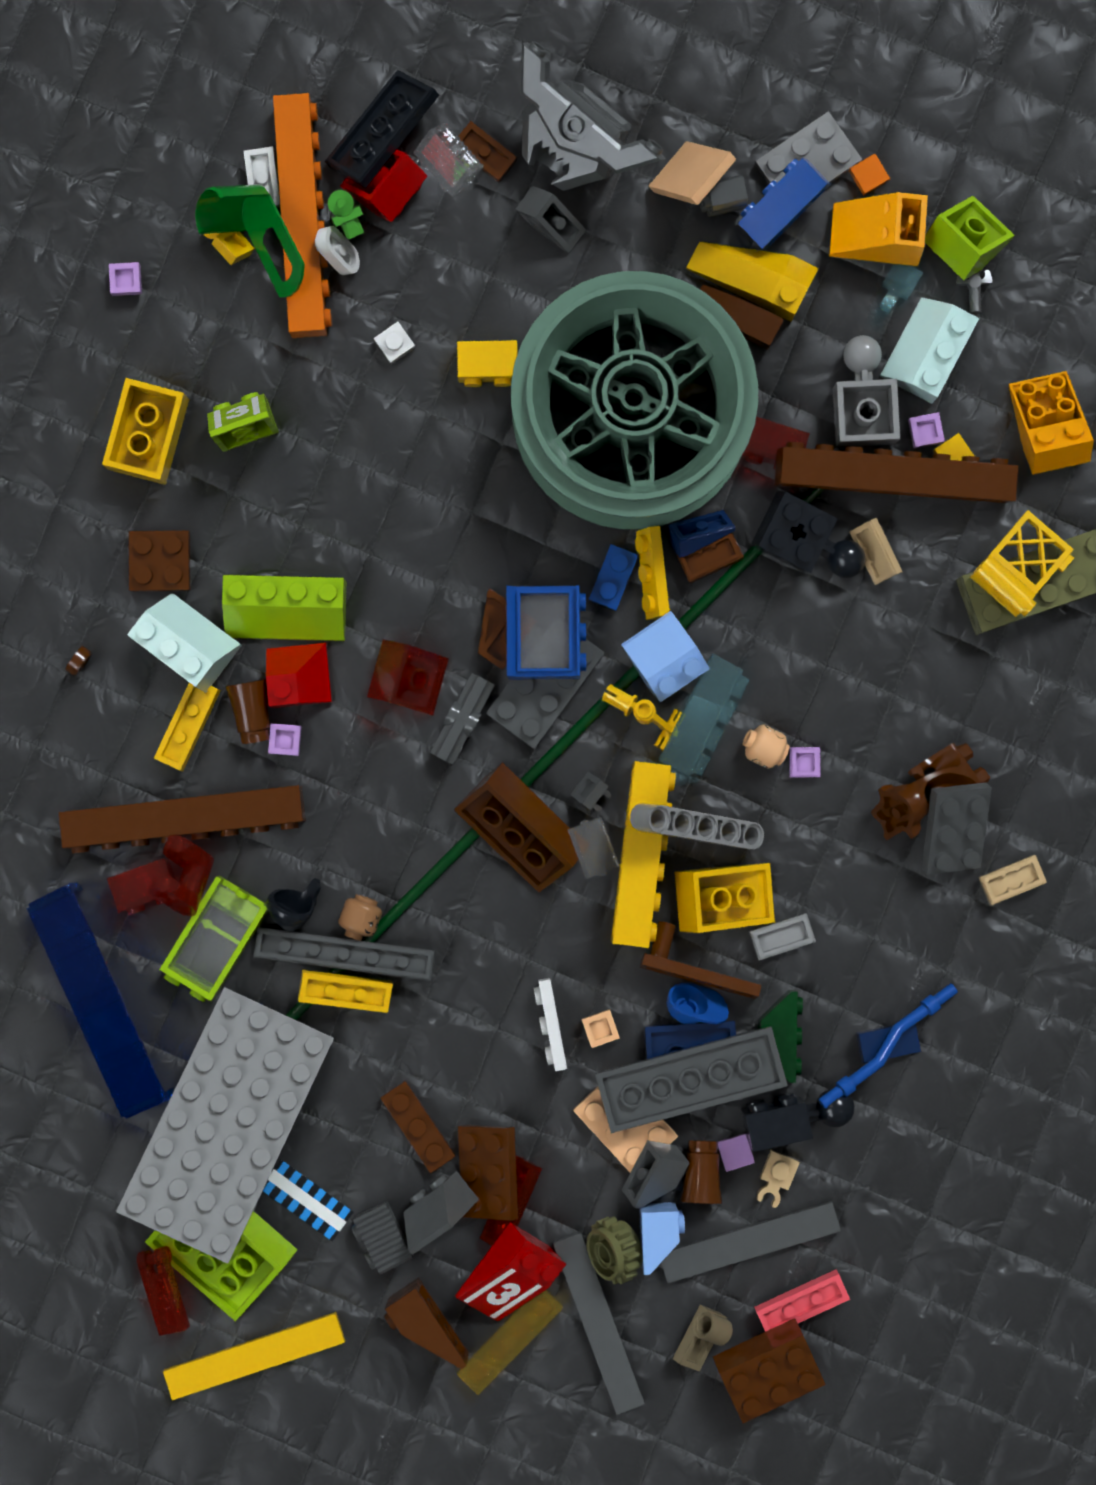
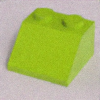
(967, 237)

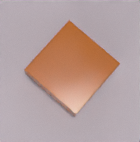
(869, 174)

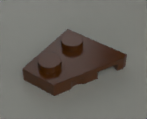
(494, 630)

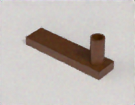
(658, 962)

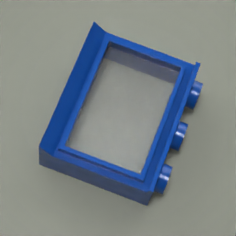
(545, 632)

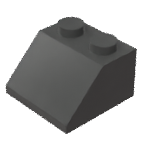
(436, 1210)

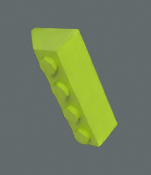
(284, 607)

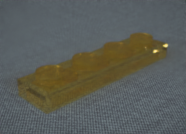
(509, 1341)

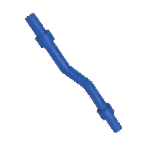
(928, 1006)

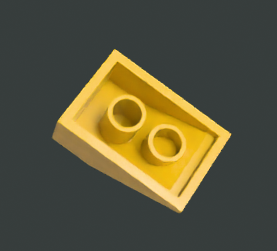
(724, 897)

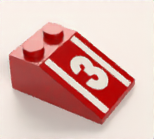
(511, 1274)

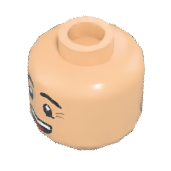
(765, 746)

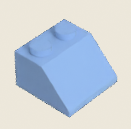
(665, 656)
(659, 1232)

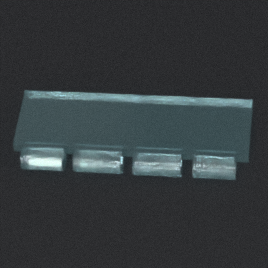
(698, 721)

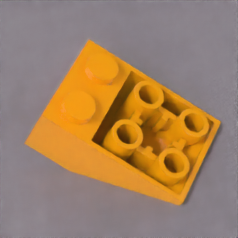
(880, 228)
(1051, 423)

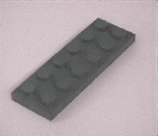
(691, 1079)

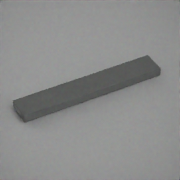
(345, 954)
(750, 1241)
(599, 1324)

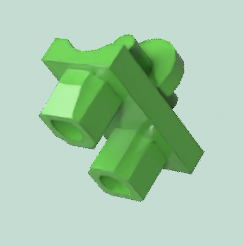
(345, 213)

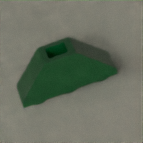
(783, 1020)

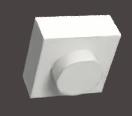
(394, 343)

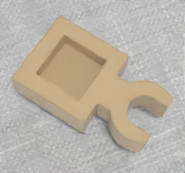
(778, 1173)

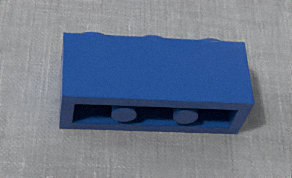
(783, 202)

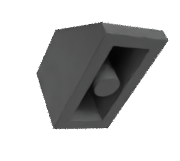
(550, 218)
(655, 1173)

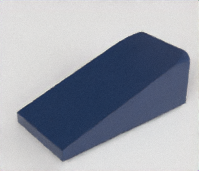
(699, 532)
(871, 1041)

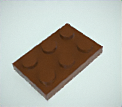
(489, 1170)

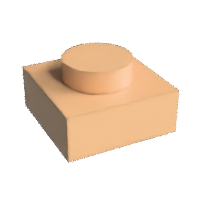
(600, 1028)

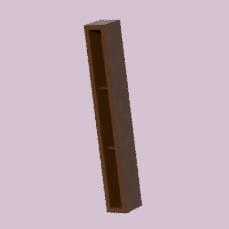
(896, 474)
(182, 817)

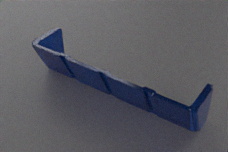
(96, 1002)

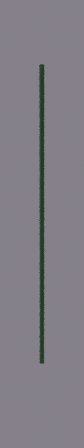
(550, 756)

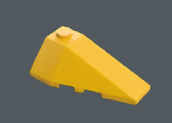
(759, 276)

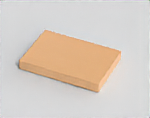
(692, 172)

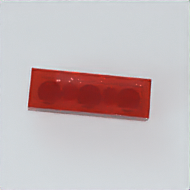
(527, 1176)

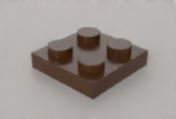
(159, 561)

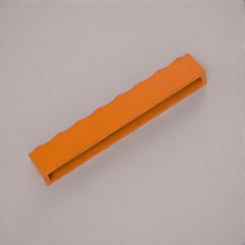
(300, 210)

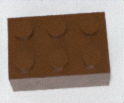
(768, 1370)

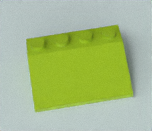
(234, 1284)

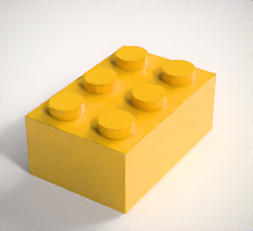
(145, 431)

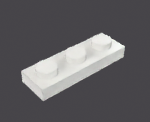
(550, 1024)

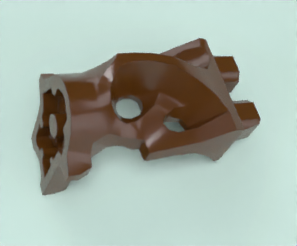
(906, 805)

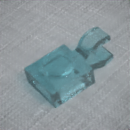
(899, 282)

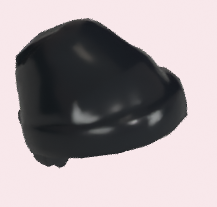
(292, 907)

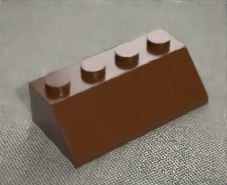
(519, 827)

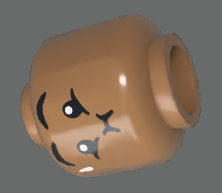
(360, 917)

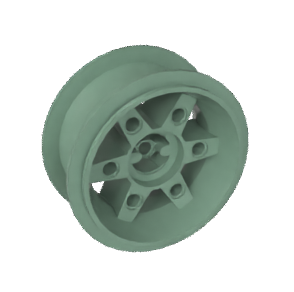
(712, 345)

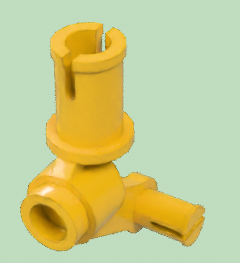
(643, 711)

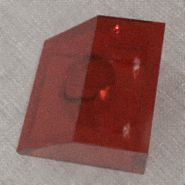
(407, 677)

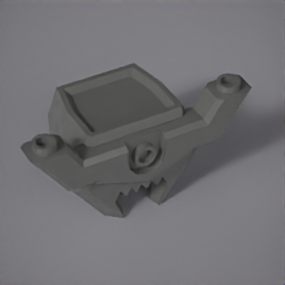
(574, 128)

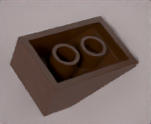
(422, 1321)

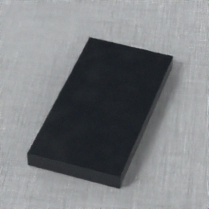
(381, 128)

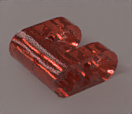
(187, 893)

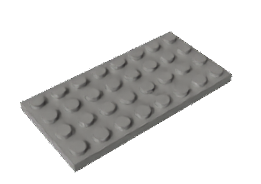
(225, 1125)

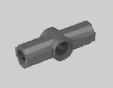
(462, 719)

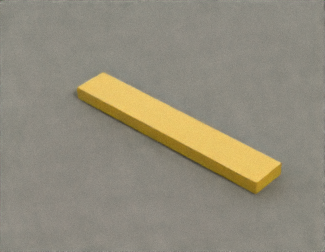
(254, 1356)

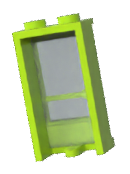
(214, 939)

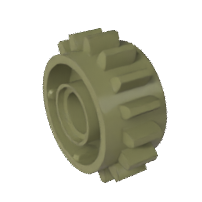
(614, 1250)

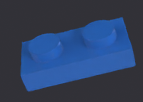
(613, 577)

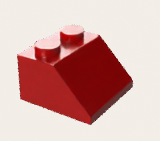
(390, 187)

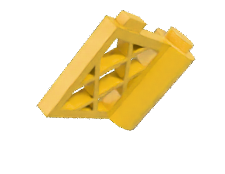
(1010, 585)

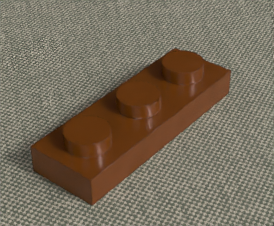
(418, 1126)

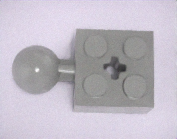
(879, 397)

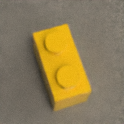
(486, 362)

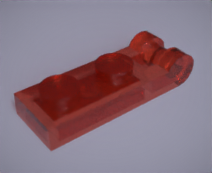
(162, 1291)

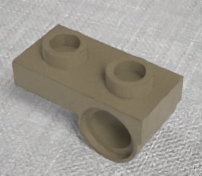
(706, 1329)

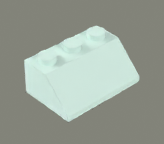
(929, 348)
(185, 641)

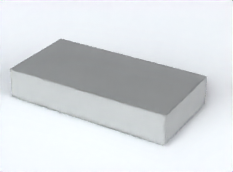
(782, 936)

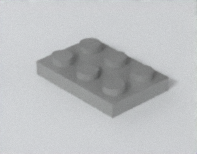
(820, 143)

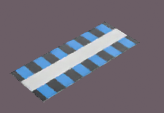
(307, 1200)

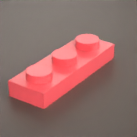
(803, 1301)

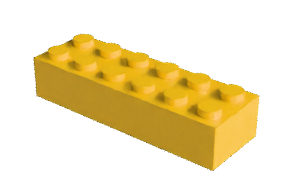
(640, 860)

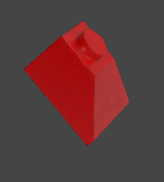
(298, 675)

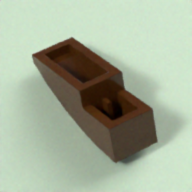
(754, 322)

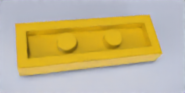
(652, 572)
(186, 726)
(345, 991)

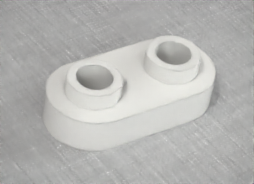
(337, 250)

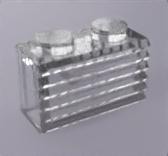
(448, 159)

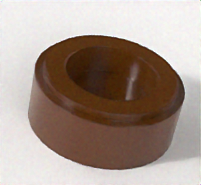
(78, 661)

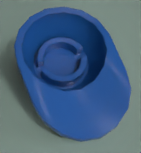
(696, 1004)

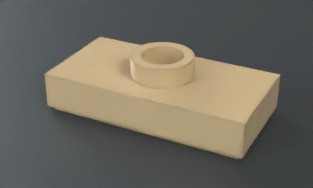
(879, 555)
(1012, 880)

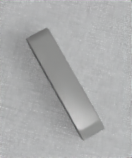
(696, 826)

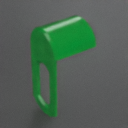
(250, 210)

